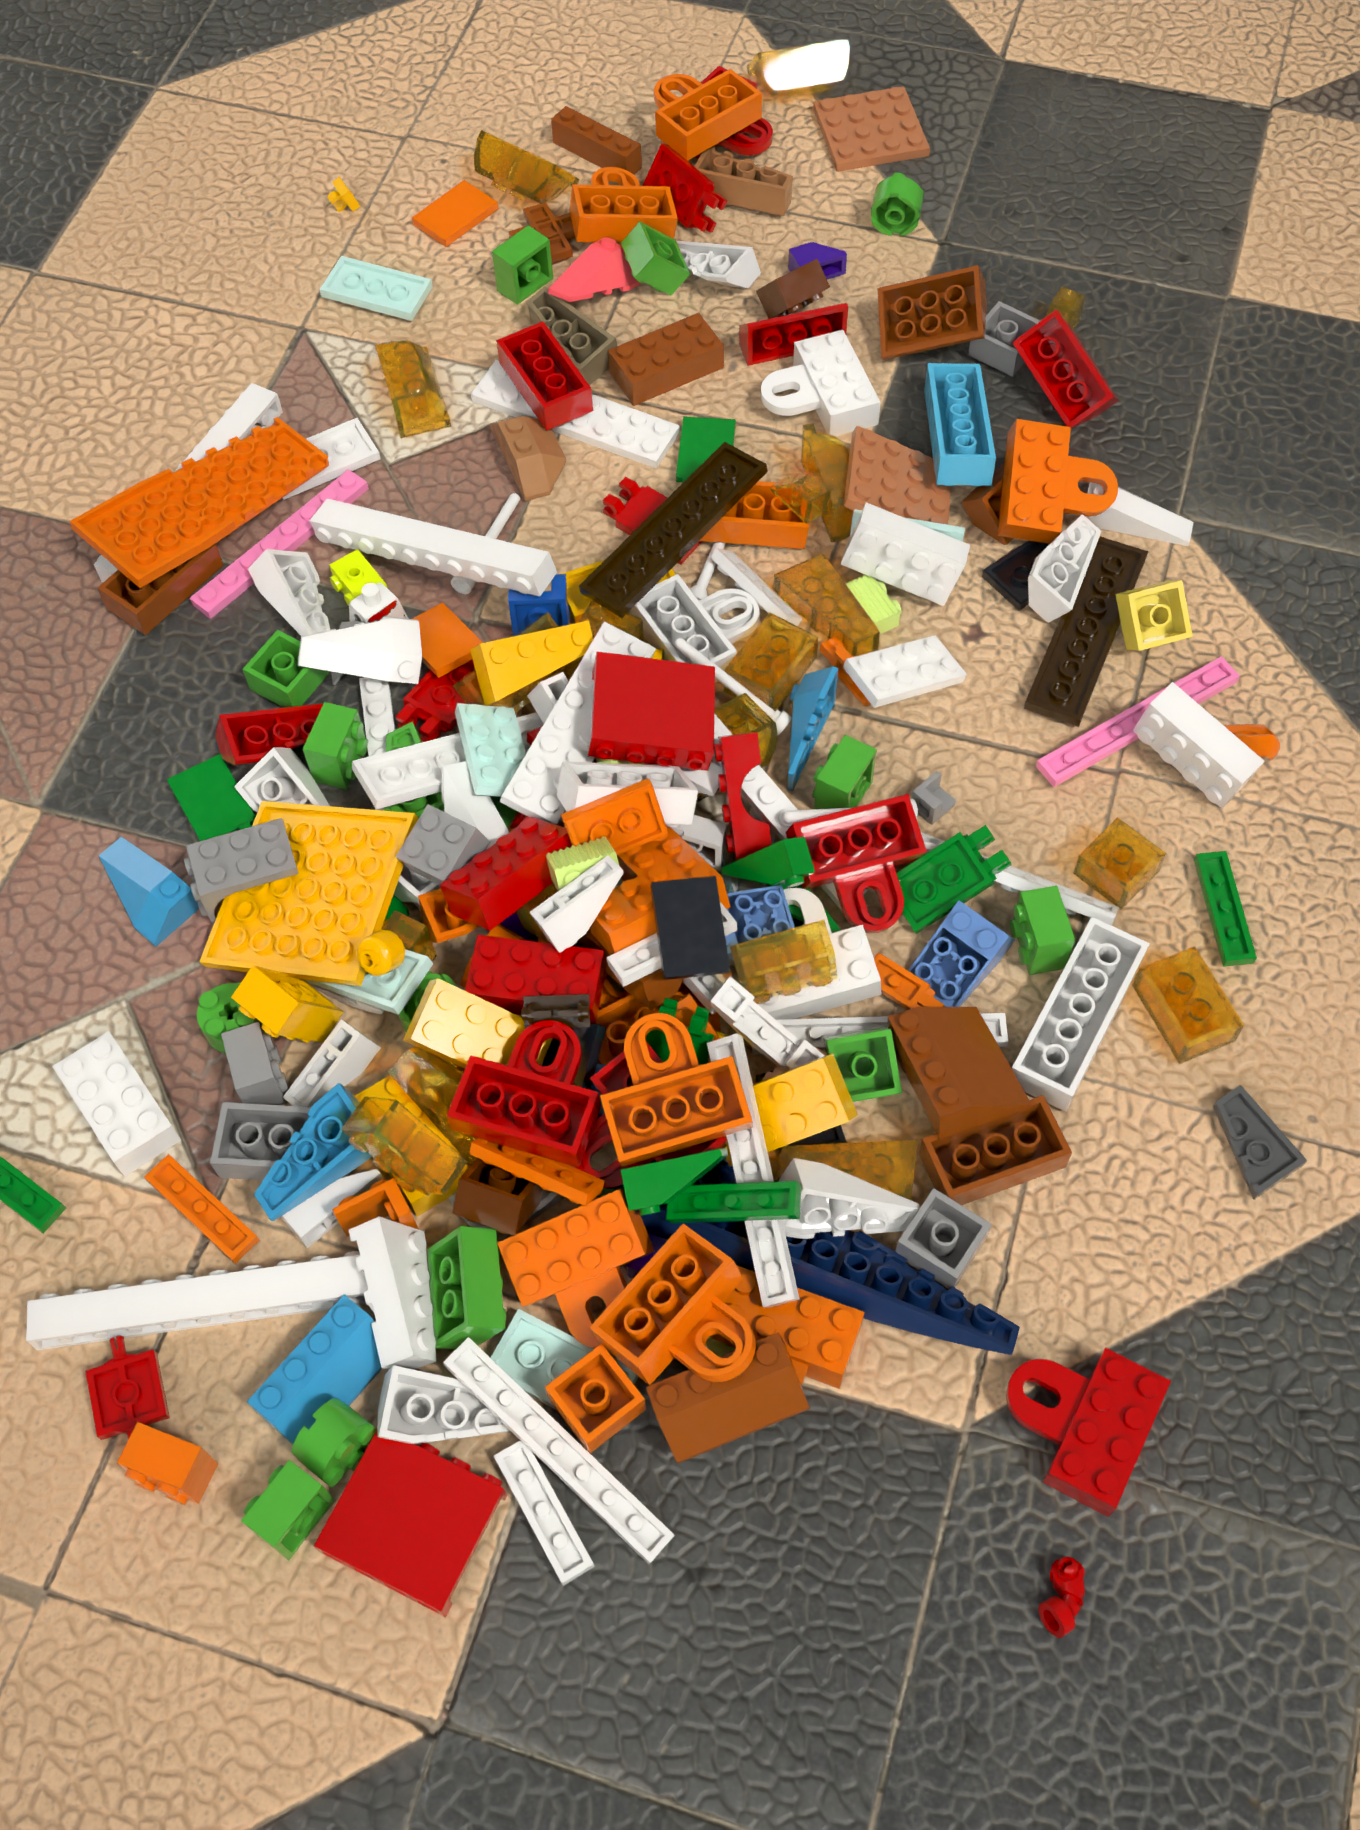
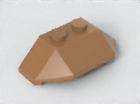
(530, 454)

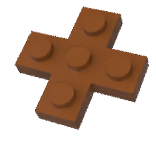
(556, 229)

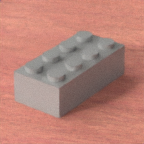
(253, 1138)

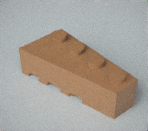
(745, 183)

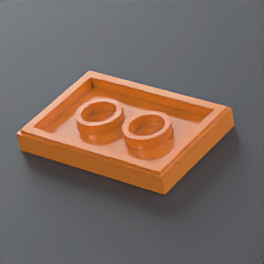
(455, 213)
(444, 640)
(623, 817)

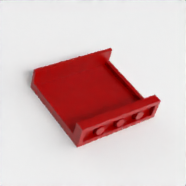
(652, 711)
(411, 1520)

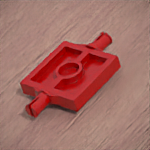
(126, 1391)

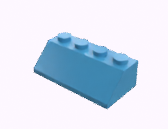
(329, 1363)

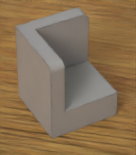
(932, 799)

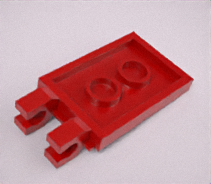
(688, 188)
(640, 506)
(434, 702)

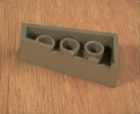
(576, 333)

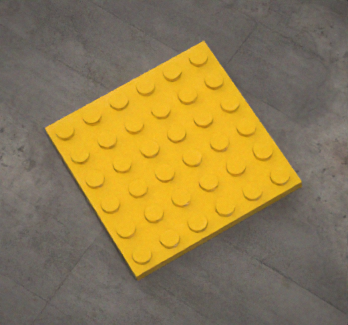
(317, 917)

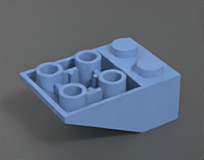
(757, 914)
(960, 955)

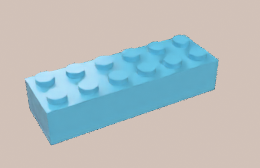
(959, 425)

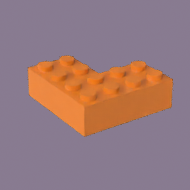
(629, 908)

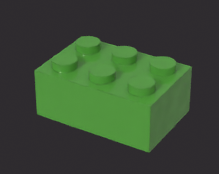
(466, 1287)

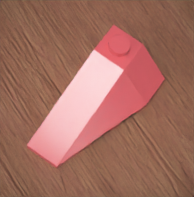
(595, 271)

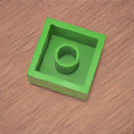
(655, 258)
(522, 264)
(276, 672)
(334, 744)
(845, 775)
(1042, 930)
(866, 1062)
(287, 1509)

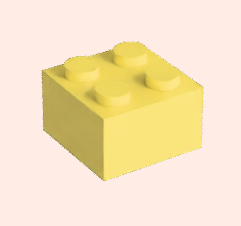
(1154, 615)

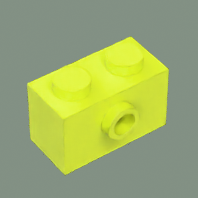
(351, 574)

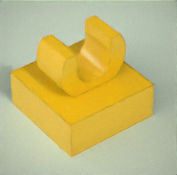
(342, 196)

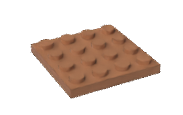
(871, 128)
(893, 479)

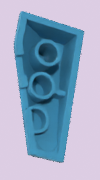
(811, 709)
(148, 890)
(314, 1158)

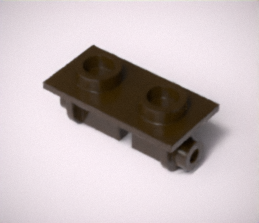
(568, 1009)

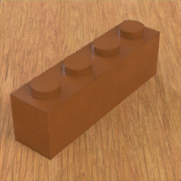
(595, 141)

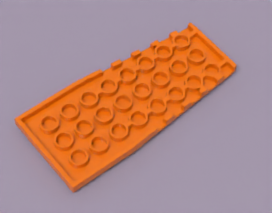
(189, 510)

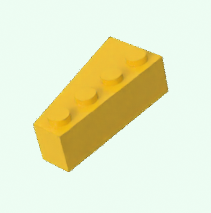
(522, 659)

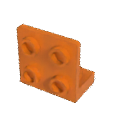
(380, 1200)

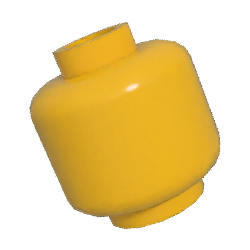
(381, 952)

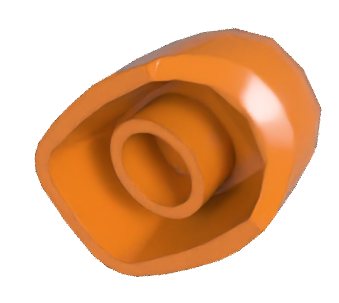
(1257, 738)

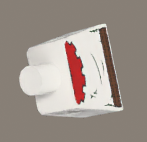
(374, 604)

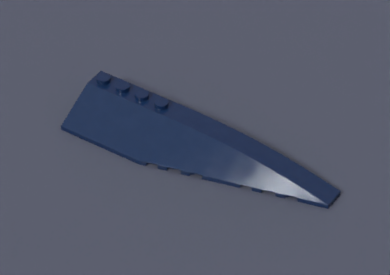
(861, 1276)

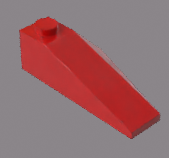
(252, 734)

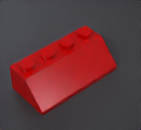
(776, 336)
(1065, 370)

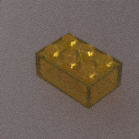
(773, 660)
(785, 961)
(1187, 1005)
(403, 1146)

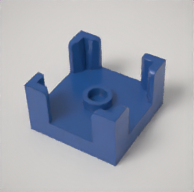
(528, 607)

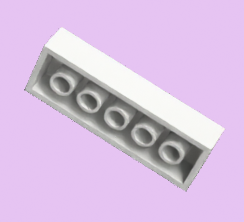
(1078, 1013)

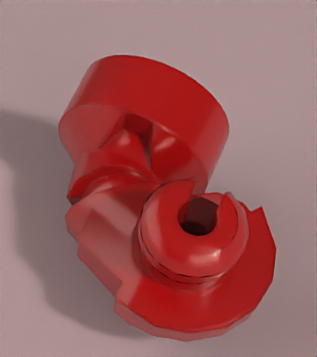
(1060, 1613)

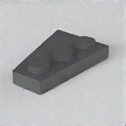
(1256, 1142)

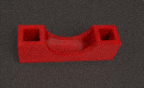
(738, 757)

